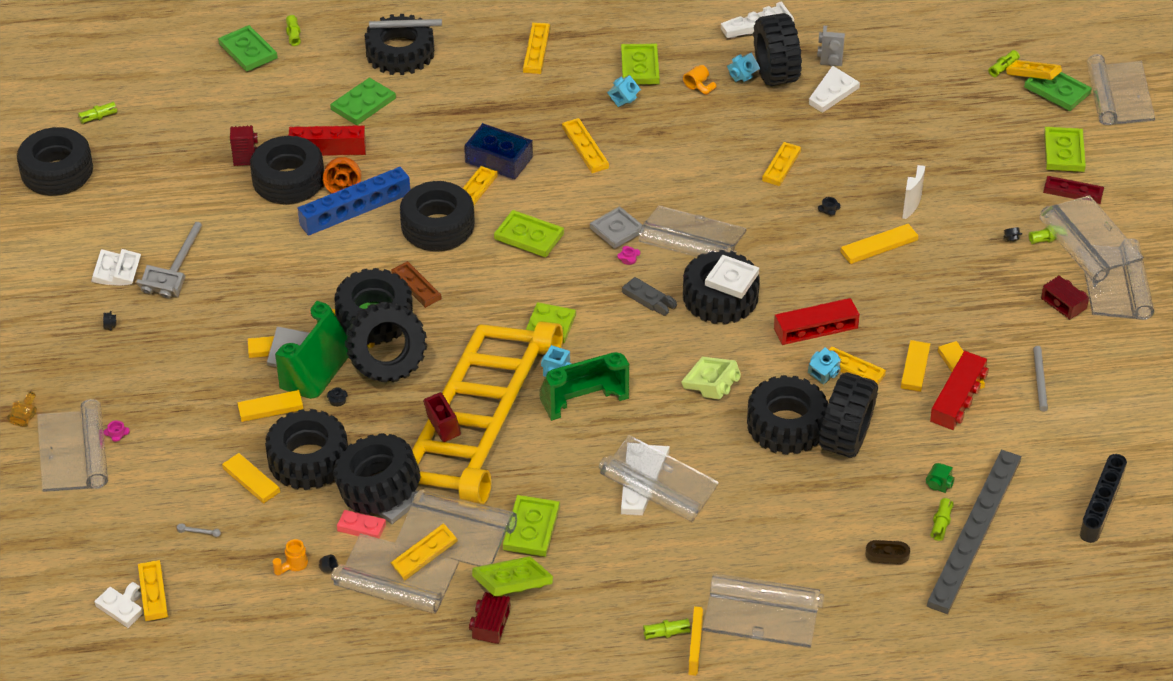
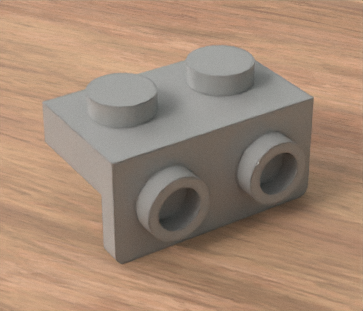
(832, 47)
(161, 281)

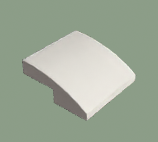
(913, 192)
(116, 268)

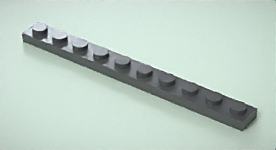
(974, 532)

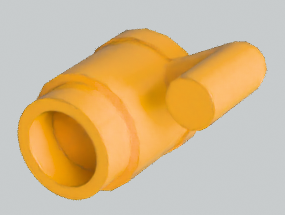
(695, 78)
(295, 558)

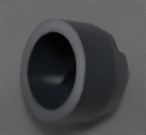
(328, 563)

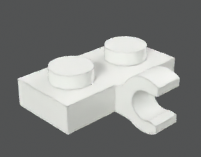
(121, 606)

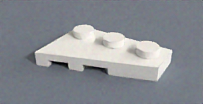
(832, 89)

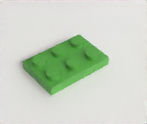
(247, 48)
(1060, 90)
(363, 101)

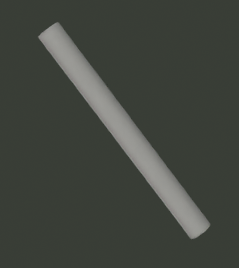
(405, 23)
(186, 246)
(1042, 397)

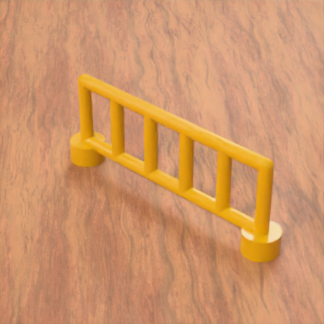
(475, 482)

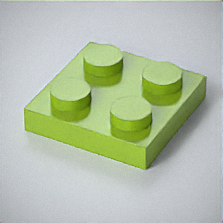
(552, 314)

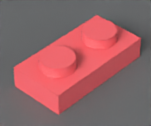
(357, 523)

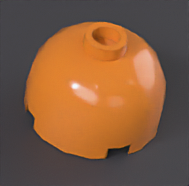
(341, 174)

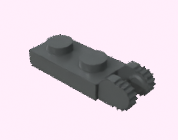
(649, 296)

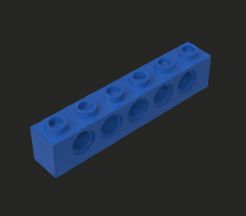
(353, 201)

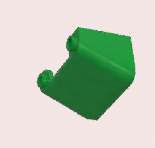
(317, 359)
(602, 373)

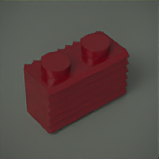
(242, 144)
(1064, 297)
(442, 417)
(490, 618)

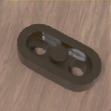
(887, 552)

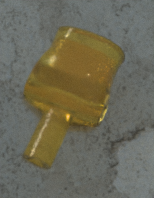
(22, 411)

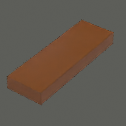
(420, 287)

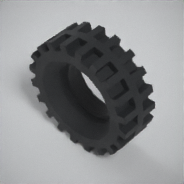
(399, 58)

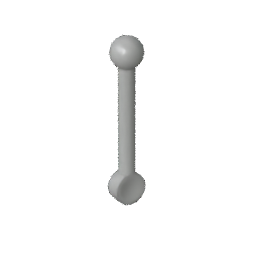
(182, 528)

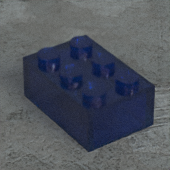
(498, 151)

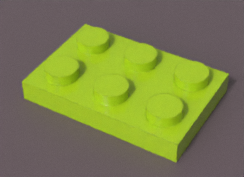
(640, 63)
(1064, 149)
(529, 233)
(534, 525)
(512, 576)

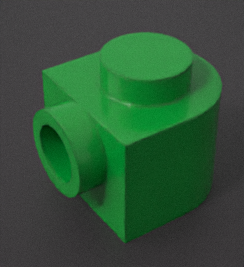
(940, 477)

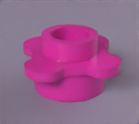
(628, 255)
(116, 430)

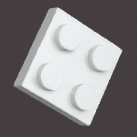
(732, 276)

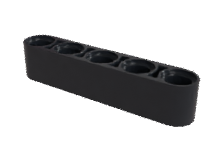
(1103, 498)

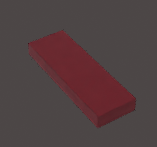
(1072, 189)

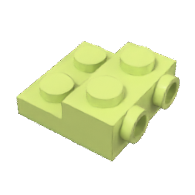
(712, 377)

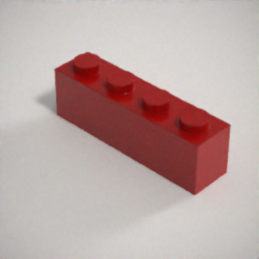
(334, 139)
(816, 321)
(958, 390)

